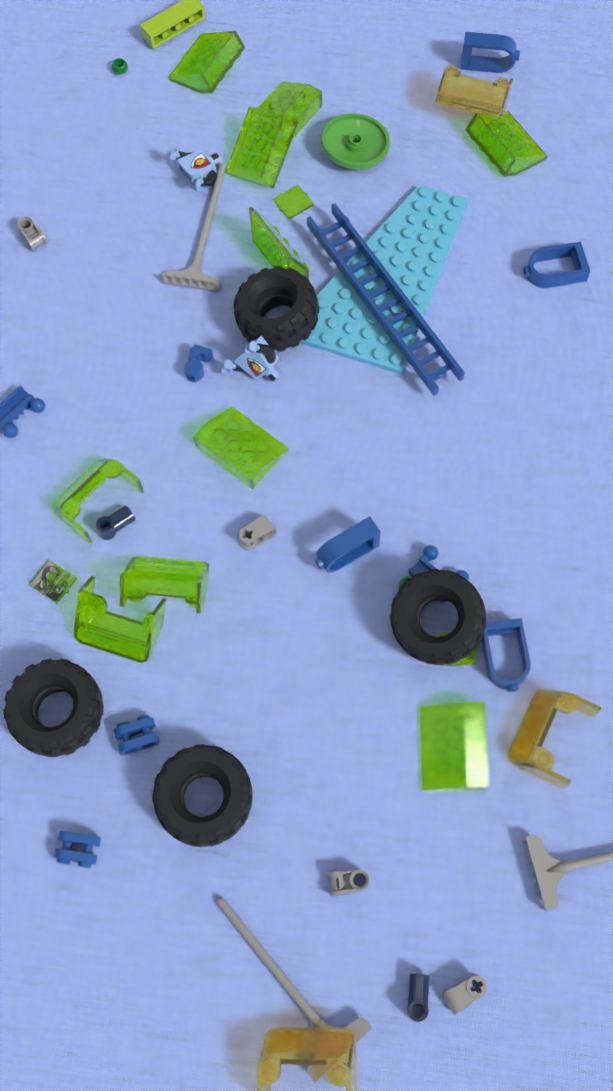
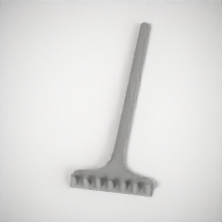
(193, 275)
(550, 870)
(358, 1027)

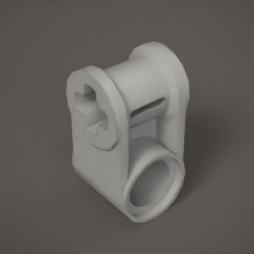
(31, 233)
(256, 533)
(346, 882)
(460, 995)

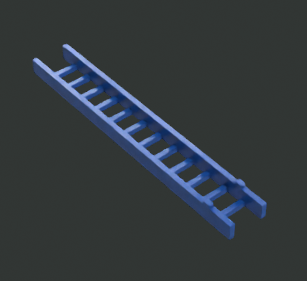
(400, 297)

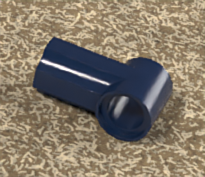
(115, 521)
(418, 994)

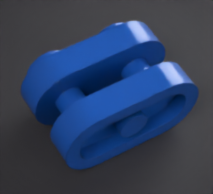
(143, 725)
(83, 858)

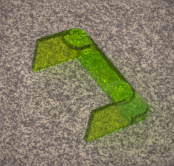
(68, 503)
(165, 578)
(114, 632)

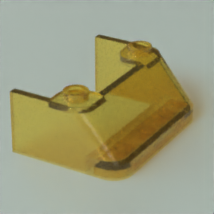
(473, 93)
(527, 749)
(309, 1047)

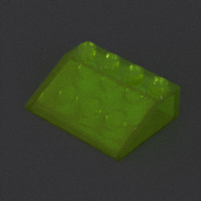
(208, 61)
(295, 99)
(505, 143)
(262, 146)
(273, 245)
(239, 446)
(454, 747)

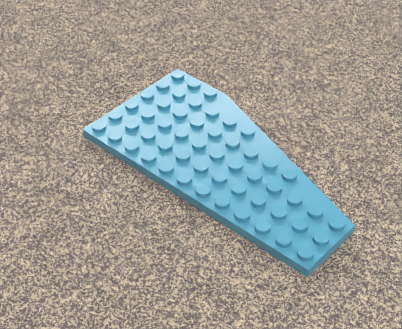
(413, 251)

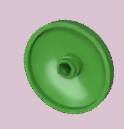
(355, 141)

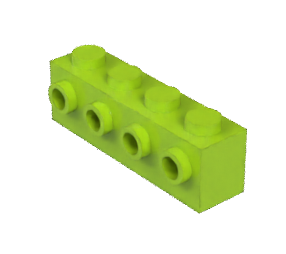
(172, 22)

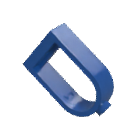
(488, 41)
(579, 259)
(348, 546)
(501, 628)

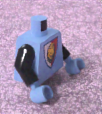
(196, 166)
(256, 360)

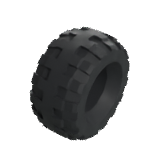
(273, 289)
(416, 595)
(29, 692)
(179, 773)

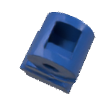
(194, 368)

